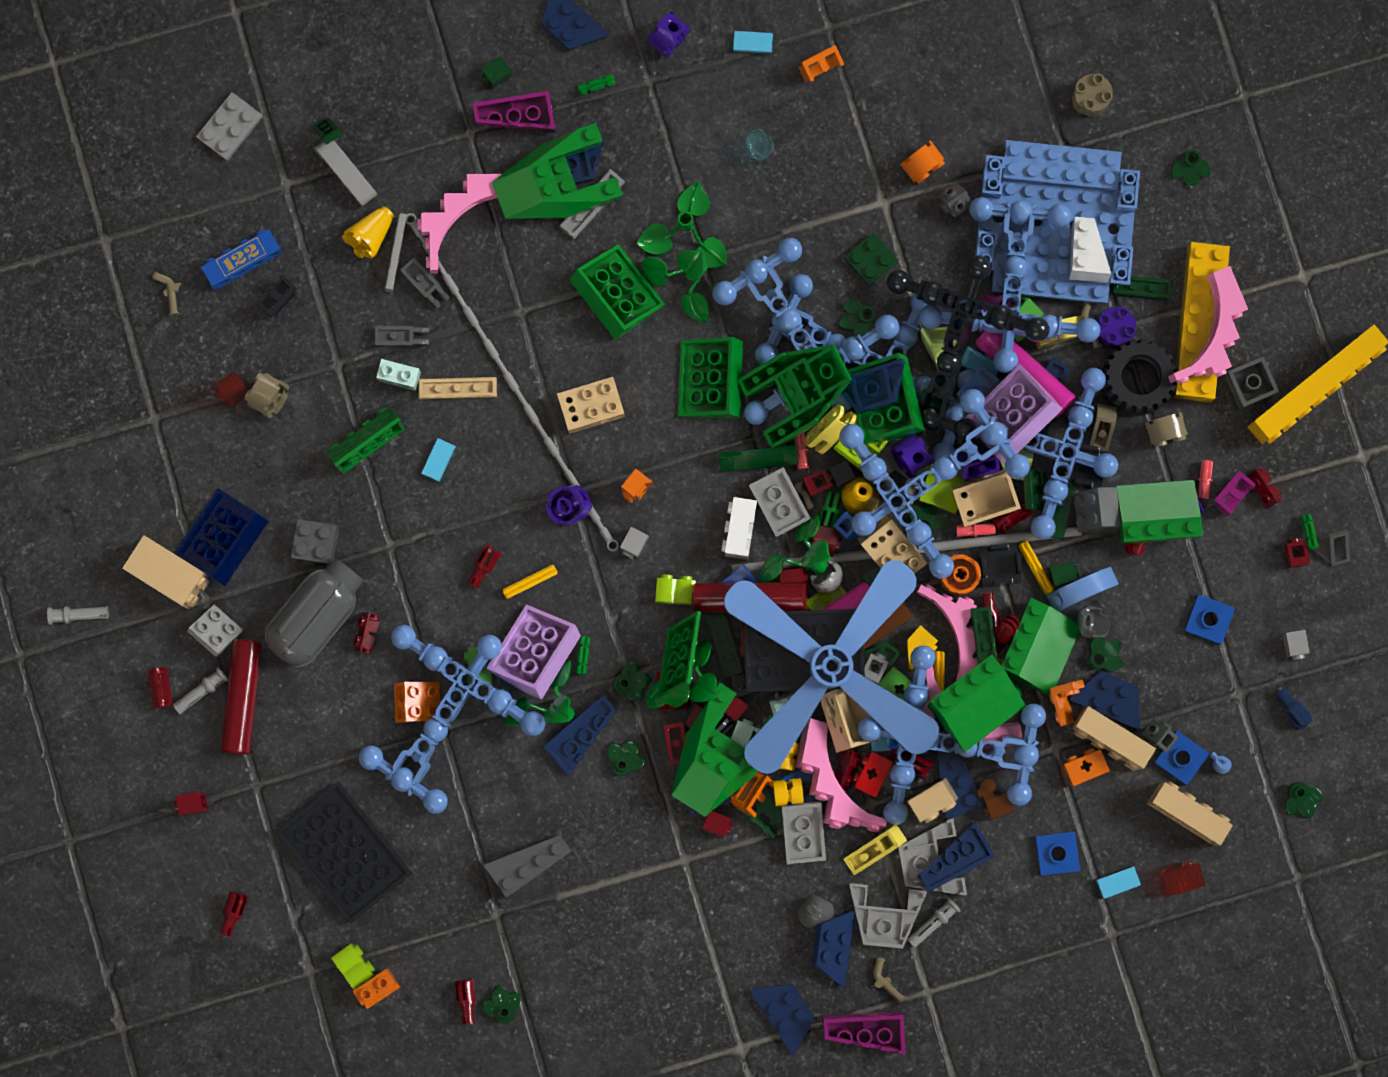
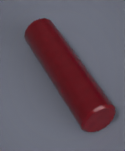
(786, 595)
(241, 697)

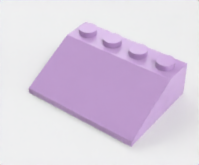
(1021, 407)
(534, 651)

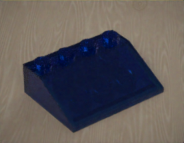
(221, 537)

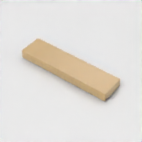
(458, 388)

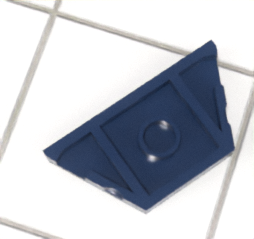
(571, 24)
(584, 164)
(875, 386)
(1111, 698)
(833, 946)
(785, 1012)

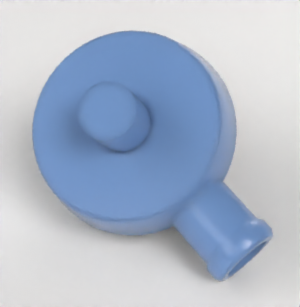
(1221, 763)

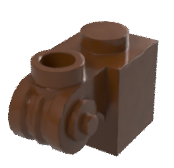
(995, 805)

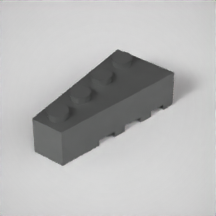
(523, 866)

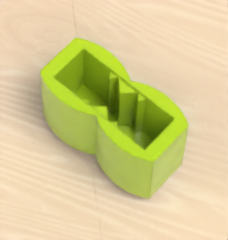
(674, 590)
(353, 966)

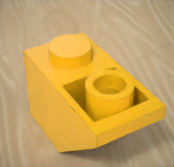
(918, 638)

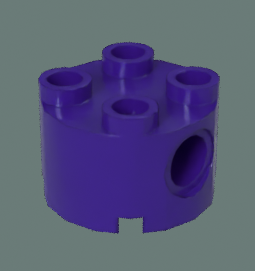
(668, 34)
(1116, 327)
(911, 455)
(568, 504)

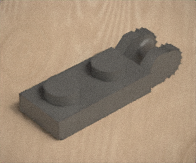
(423, 281)
(399, 336)

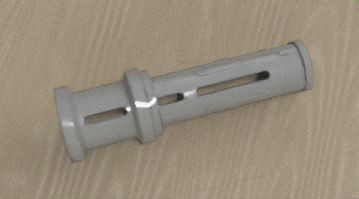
(67, 614)
(208, 685)
(951, 908)

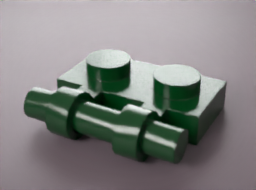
(1033, 488)
(769, 809)

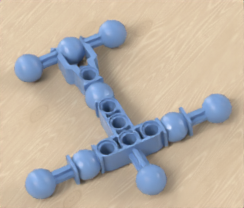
(1014, 270)
(801, 287)
(790, 321)
(944, 468)
(1056, 488)
(436, 728)
(903, 773)

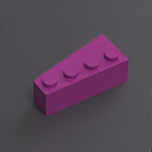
(519, 112)
(868, 1030)

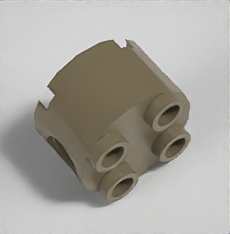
(1092, 95)
(267, 394)
(1165, 429)

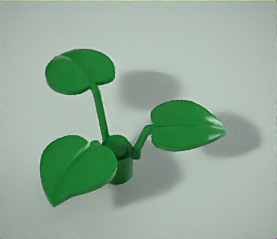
(691, 202)
(694, 266)
(814, 559)
(703, 690)
(560, 709)

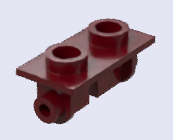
(1268, 495)
(1007, 521)
(363, 639)
(160, 687)
(850, 761)

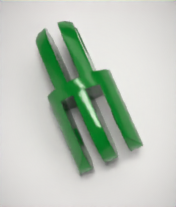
(830, 510)

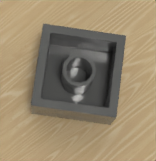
(1251, 383)
(1097, 509)
(314, 542)

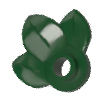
(1191, 171)
(854, 318)
(930, 516)
(1107, 653)
(635, 681)
(627, 755)
(1305, 801)
(502, 1001)

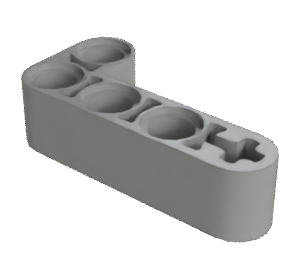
(345, 171)

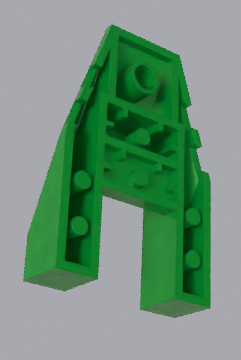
(544, 184)
(808, 384)
(710, 761)

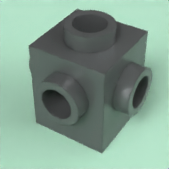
(954, 200)
(1160, 735)

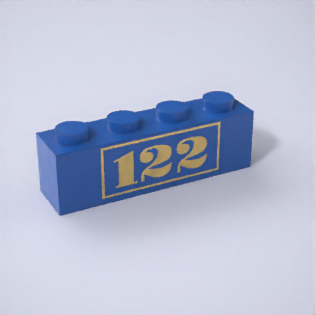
(241, 259)

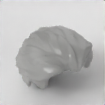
(829, 580)

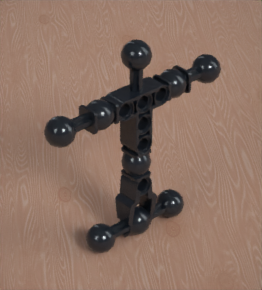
(949, 360)

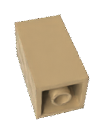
(166, 572)

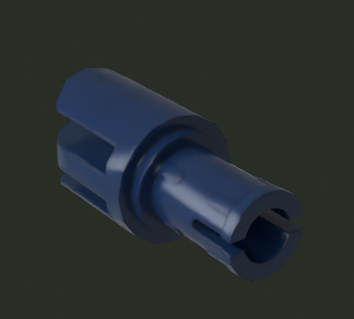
(1294, 710)

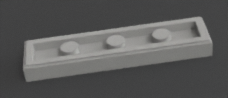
(574, 225)
(395, 253)

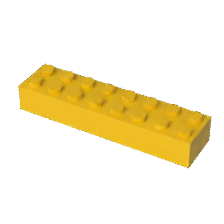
(1197, 317)
(1323, 381)

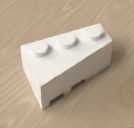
(1087, 253)
(739, 528)

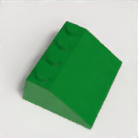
(616, 291)
(710, 378)
(894, 419)
(366, 440)
(1159, 512)
(1040, 647)
(678, 661)
(977, 703)

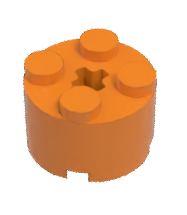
(923, 161)
(972, 572)

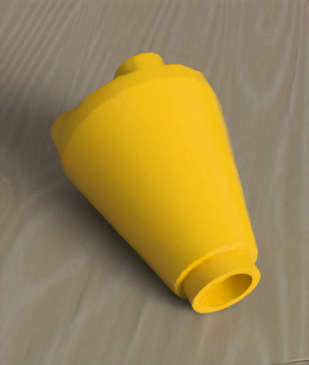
(369, 233)
(854, 501)

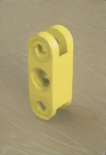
(827, 430)

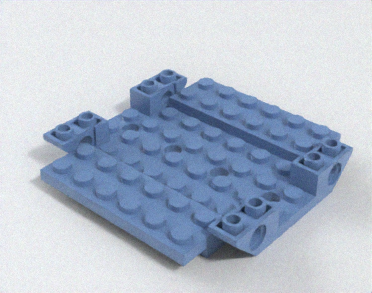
(1050, 175)

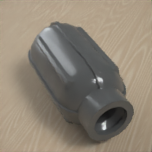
(313, 614)

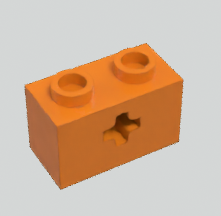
(1097, 767)

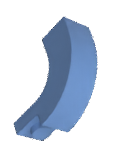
(1082, 589)

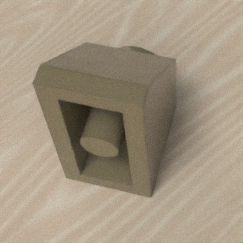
(1103, 426)

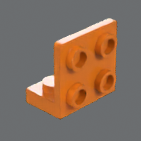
(1059, 698)
(416, 701)

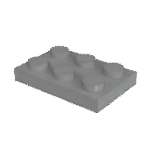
(229, 126)
(779, 501)
(803, 832)

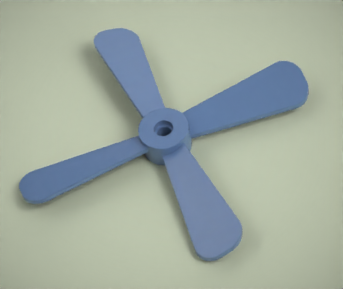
(905, 723)

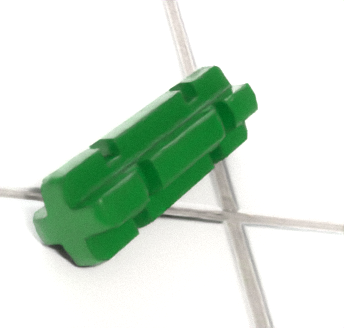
(596, 84)
(1309, 531)
(583, 653)

